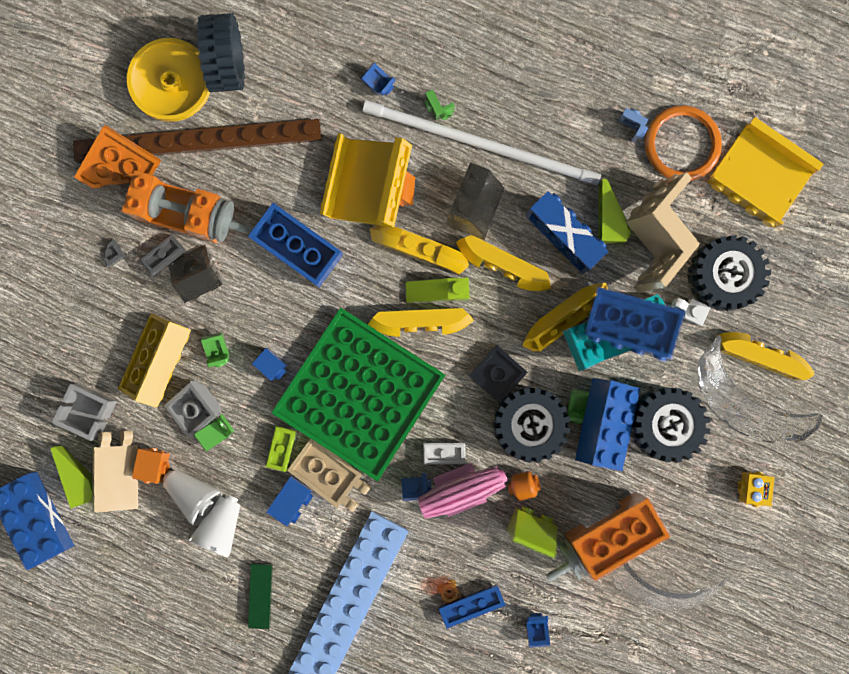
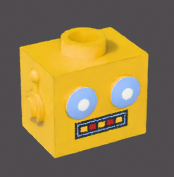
(756, 489)

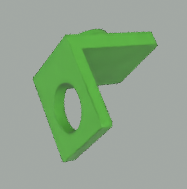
(214, 433)

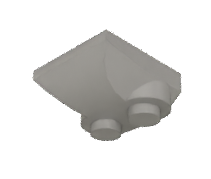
(193, 408)

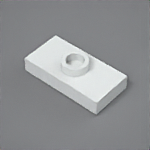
(444, 453)

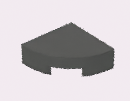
(113, 253)

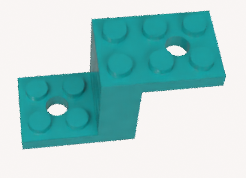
(588, 352)

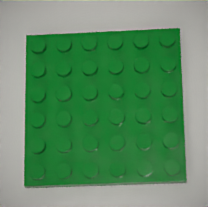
(358, 394)

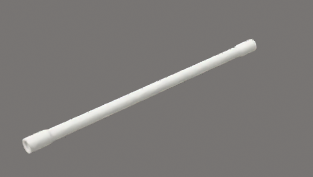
(581, 174)

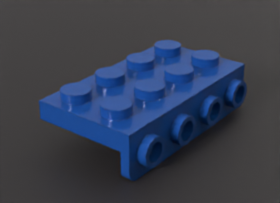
(634, 324)

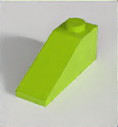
(611, 219)
(438, 290)
(74, 477)

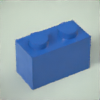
(290, 500)

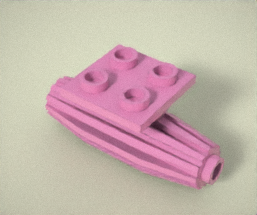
(461, 490)

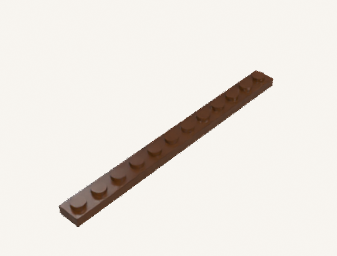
(218, 138)

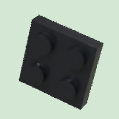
(498, 374)

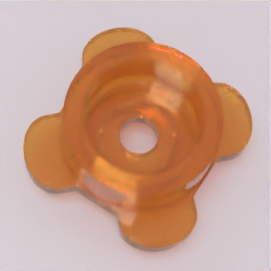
(448, 597)

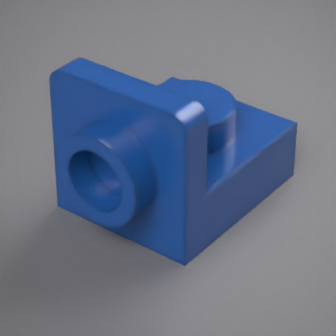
(415, 487)

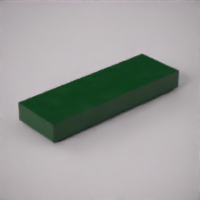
(260, 596)

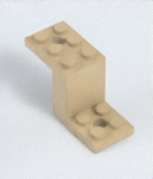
(662, 233)

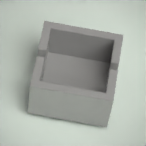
(86, 413)

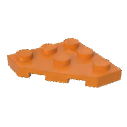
(114, 160)

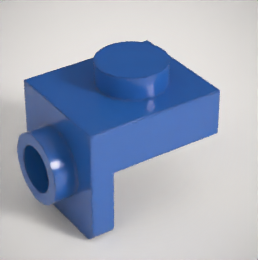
(377, 80)
(537, 630)

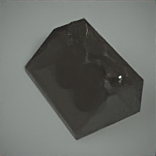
(475, 202)

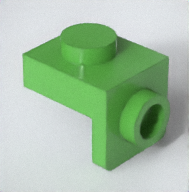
(433, 105)
(215, 349)
(577, 405)

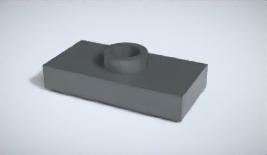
(162, 255)

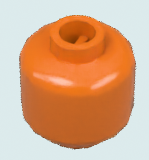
(524, 485)

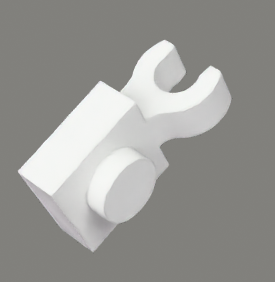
(695, 311)

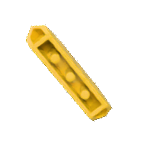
(419, 248)
(479, 251)
(561, 318)
(391, 322)
(754, 352)

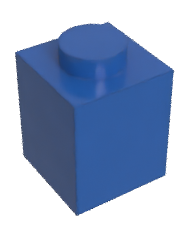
(270, 365)

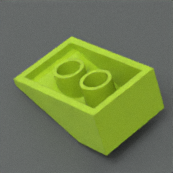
(533, 531)

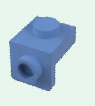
(634, 120)

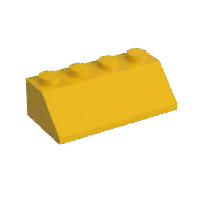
(154, 360)

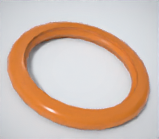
(688, 111)

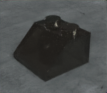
(194, 274)

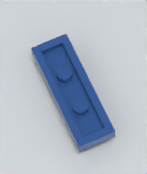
(471, 606)

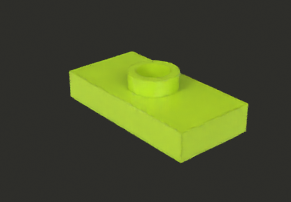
(281, 448)

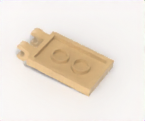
(112, 474)
(328, 475)

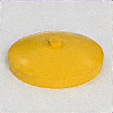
(167, 80)

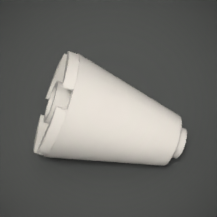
(191, 495)
(218, 527)

